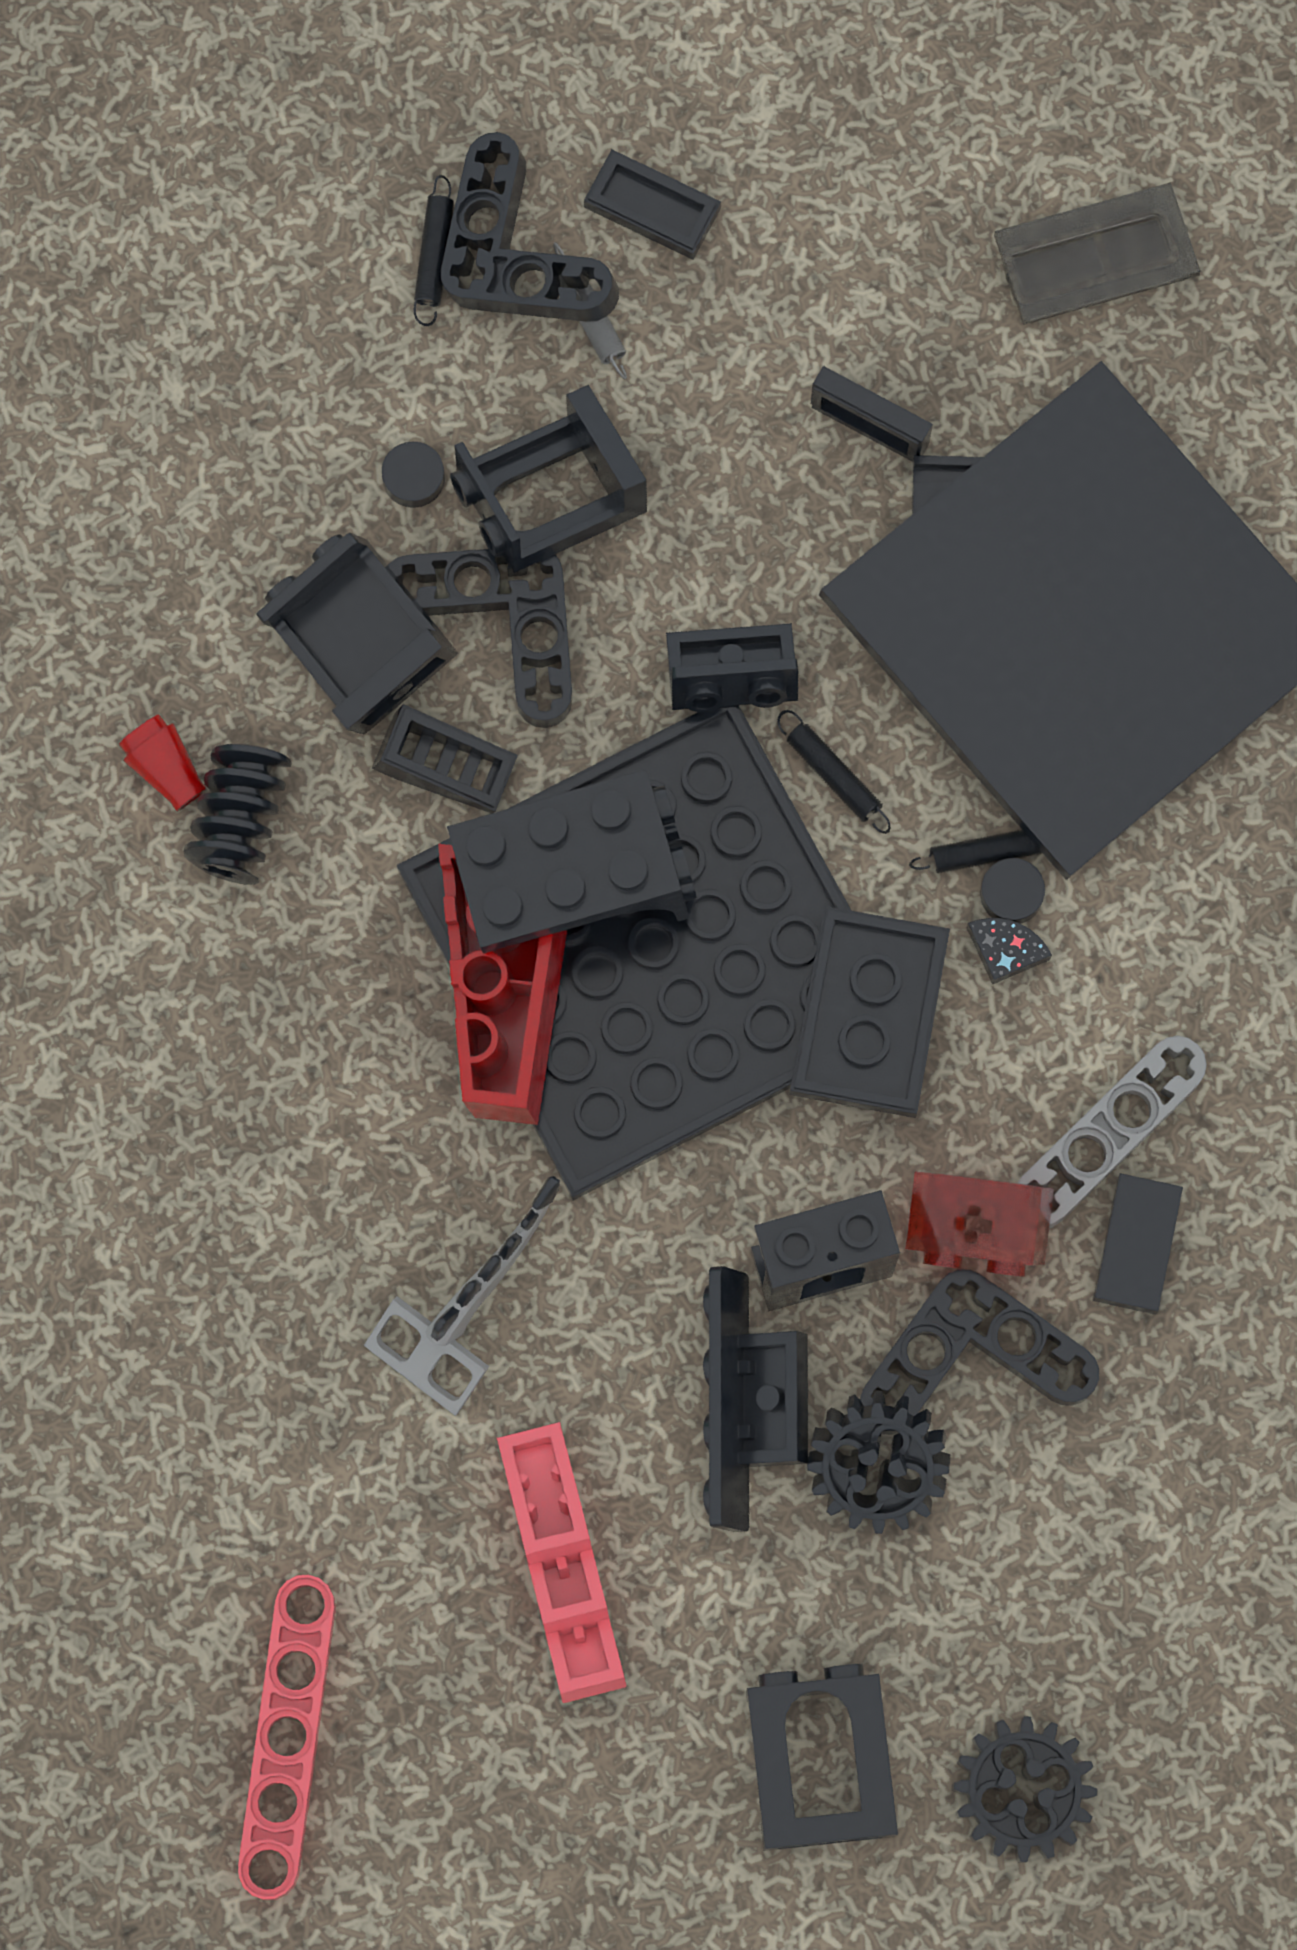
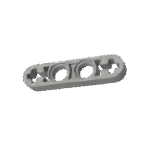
(1112, 1136)

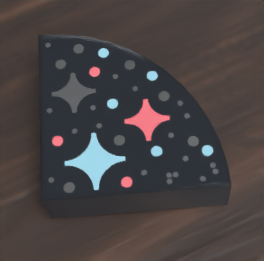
(1006, 947)

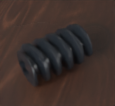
(233, 811)

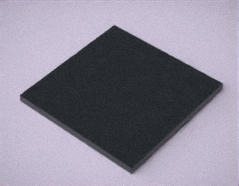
(1078, 619)

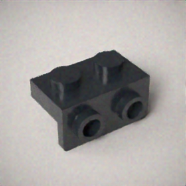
(732, 667)

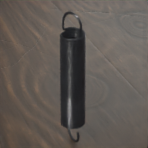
(434, 241)
(833, 771)
(980, 851)

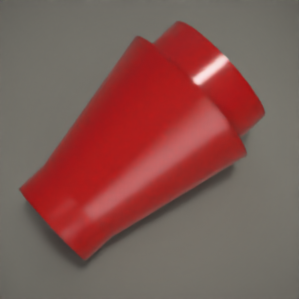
(162, 761)

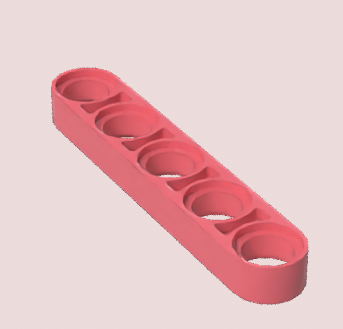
(293, 1770)

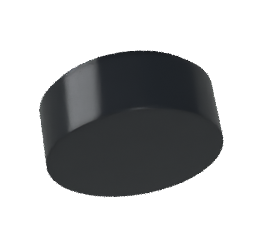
(413, 474)
(1012, 890)

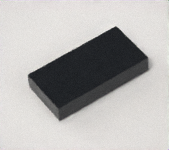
(652, 204)
(870, 414)
(1138, 1243)

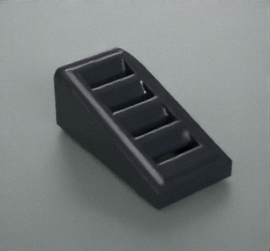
(415, 773)

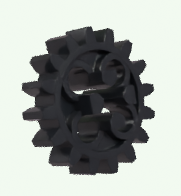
(910, 1449)
(1059, 1806)

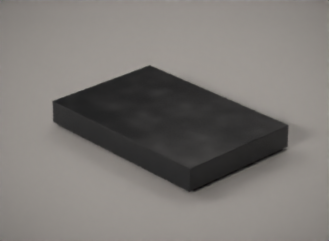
(869, 1012)

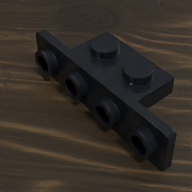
(753, 1399)

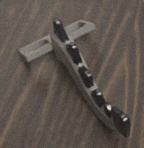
(440, 1334)

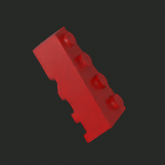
(501, 1010)

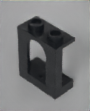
(584, 430)
(842, 1240)
(864, 1704)

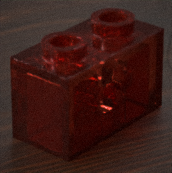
(940, 1218)

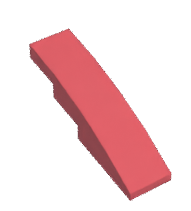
(561, 1562)

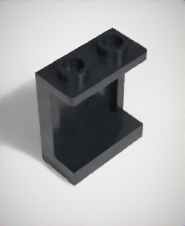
(357, 631)

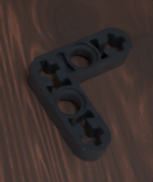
(504, 266)
(524, 608)
(957, 1331)

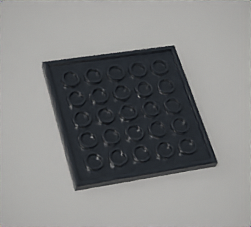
(692, 1017)

